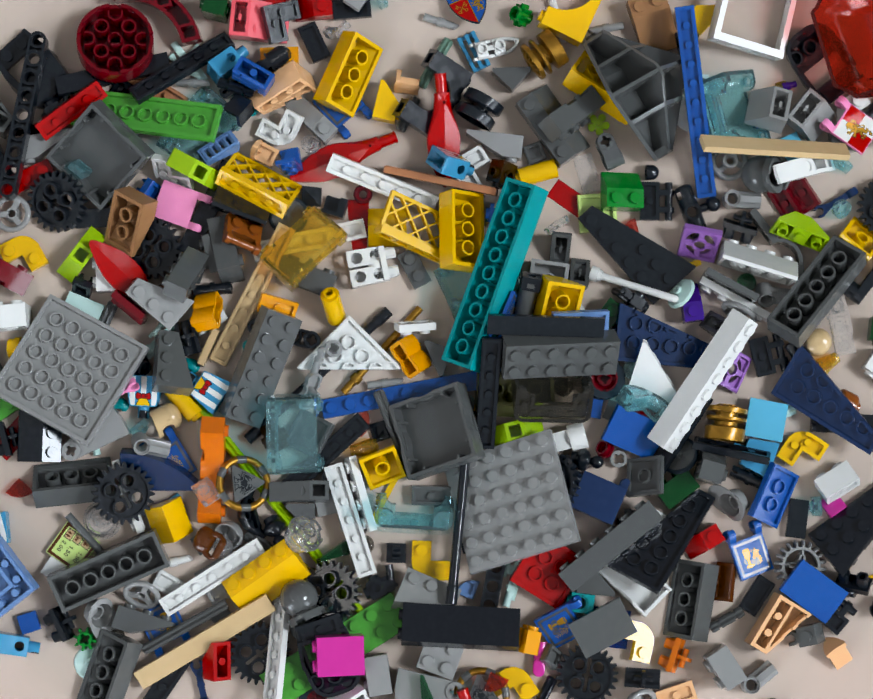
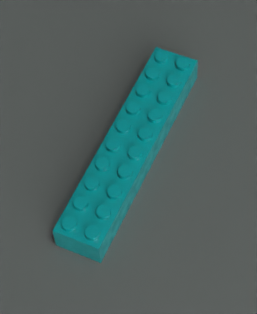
(495, 269)

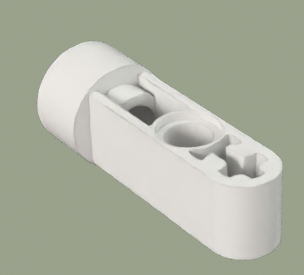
(572, 437)

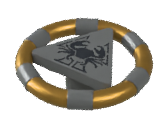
(243, 483)
(477, 690)

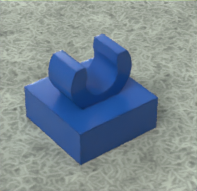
(150, 188)

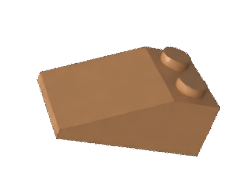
(652, 23)
(129, 219)

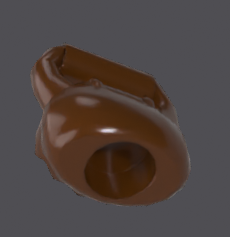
(204, 541)

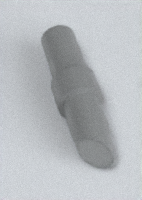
(439, 21)
(608, 27)
(193, 83)
(384, 383)

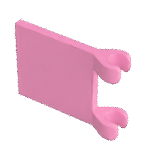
(178, 204)

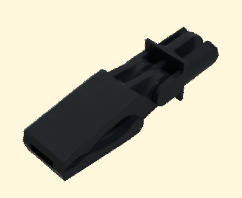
(274, 59)

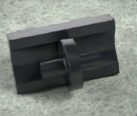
(731, 226)
(188, 337)
(5, 447)
(855, 583)
(62, 622)
(642, 678)

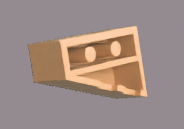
(289, 83)
(775, 622)

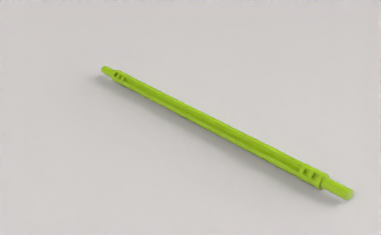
(278, 507)

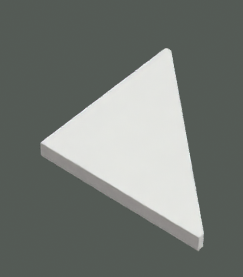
(358, 351)
(650, 374)

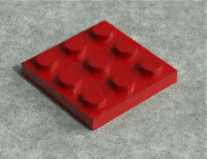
(540, 575)

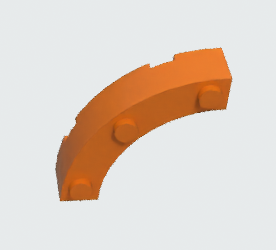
(213, 446)

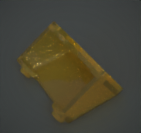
(303, 247)

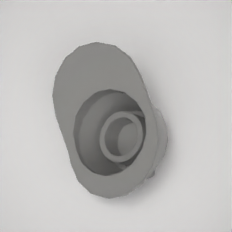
(730, 502)
(100, 615)

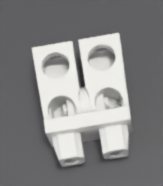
(376, 266)

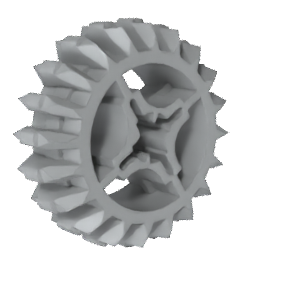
(783, 563)

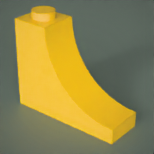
(569, 24)

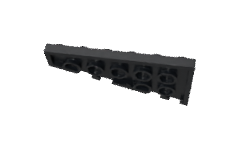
(636, 254)
(846, 533)
(660, 549)

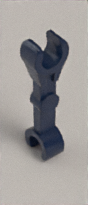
(826, 207)
(200, 682)

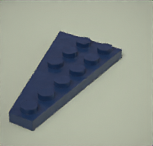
(668, 343)
(818, 397)

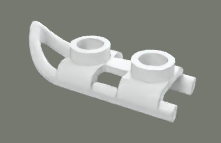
(498, 46)

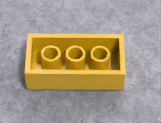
(460, 229)

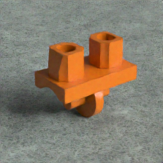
(671, 662)

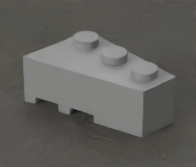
(160, 306)
(421, 589)

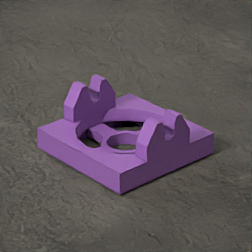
(708, 256)
(733, 386)

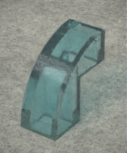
(638, 398)

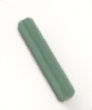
(427, 75)

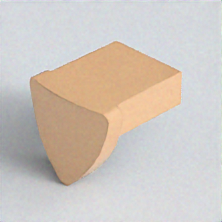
(406, 85)
(264, 153)
(836, 651)

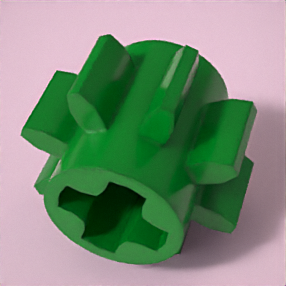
(521, 15)
(79, 639)

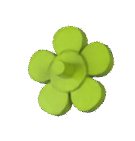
(598, 124)

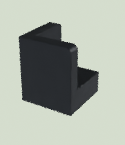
(241, 108)
(335, 207)

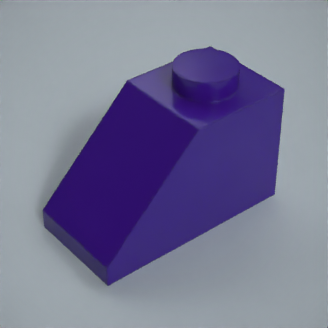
(693, 309)

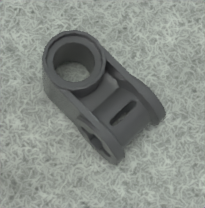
(610, 155)

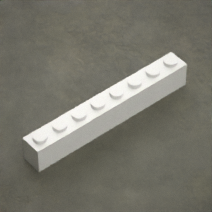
(702, 380)

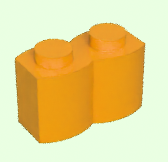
(206, 311)
(410, 356)
(529, 639)

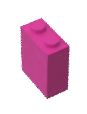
(338, 655)

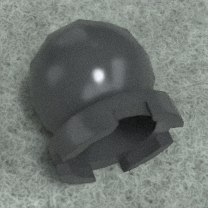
(759, 174)
(300, 601)

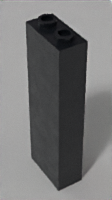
(459, 626)

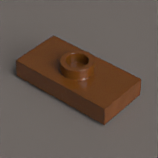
(725, 582)

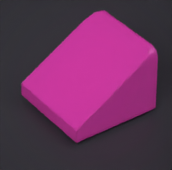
(834, 507)

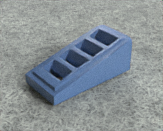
(224, 139)

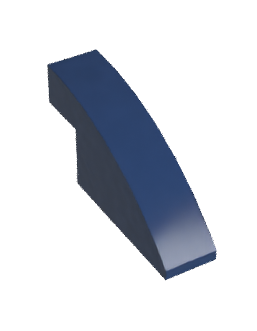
(165, 473)

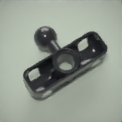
(688, 200)

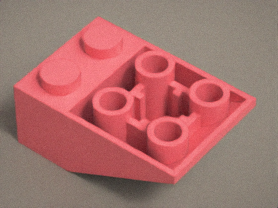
(247, 21)

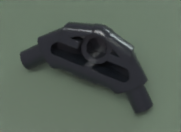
(250, 519)

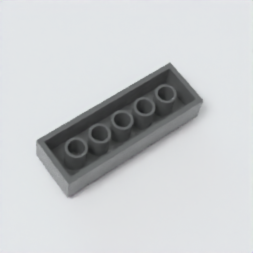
(816, 291)
(558, 356)
(260, 366)
(108, 570)

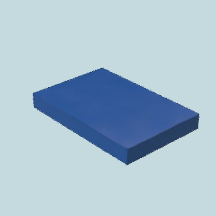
(630, 432)
(773, 495)
(813, 591)

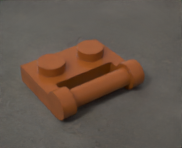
(245, 230)

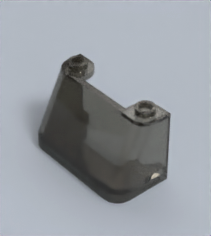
(553, 399)

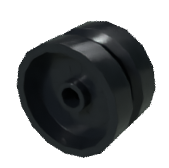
(479, 109)

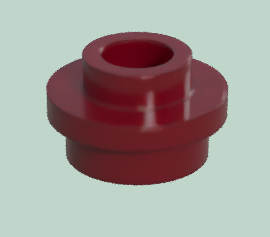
(358, 189)
(604, 449)

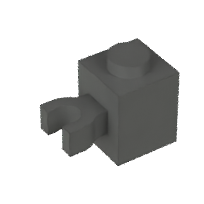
(808, 635)

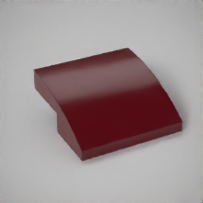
(797, 197)
(129, 307)

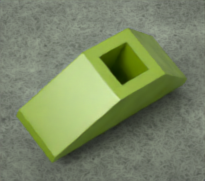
(193, 168)
(801, 230)
(79, 255)
(515, 430)

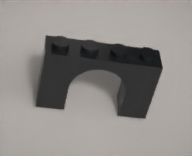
(457, 80)

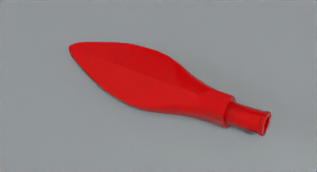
(443, 127)
(316, 164)
(116, 266)

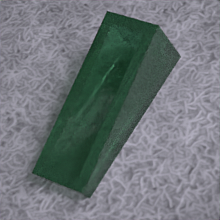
(337, 551)
(425, 690)

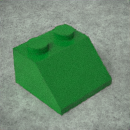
(621, 192)

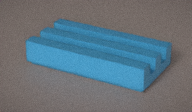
(467, 37)

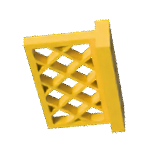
(256, 192)
(404, 239)

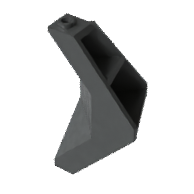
(642, 85)

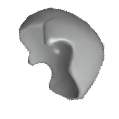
(230, 531)

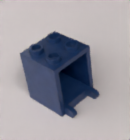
(599, 497)

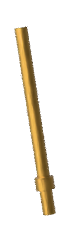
(356, 377)

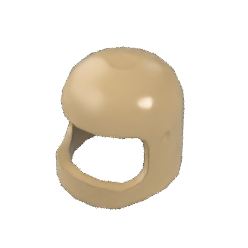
(818, 342)
(164, 416)

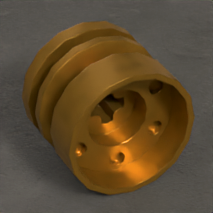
(542, 55)
(725, 423)

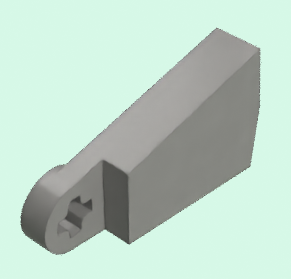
(111, 430)
(409, 686)

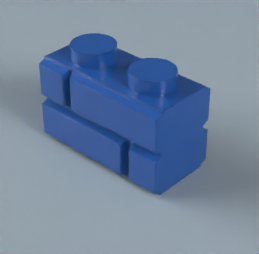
(253, 76)

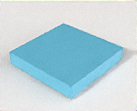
(766, 419)

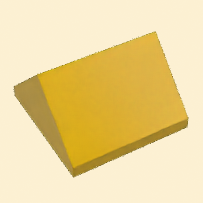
(374, 217)
(858, 236)
(382, 467)
(169, 520)

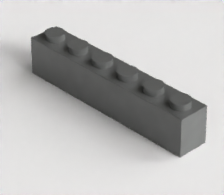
(610, 546)

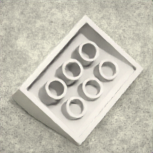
(758, 263)

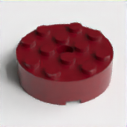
(115, 61)

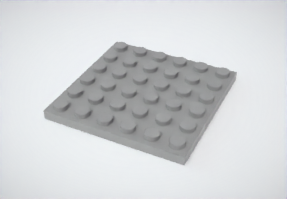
(70, 370)
(515, 503)

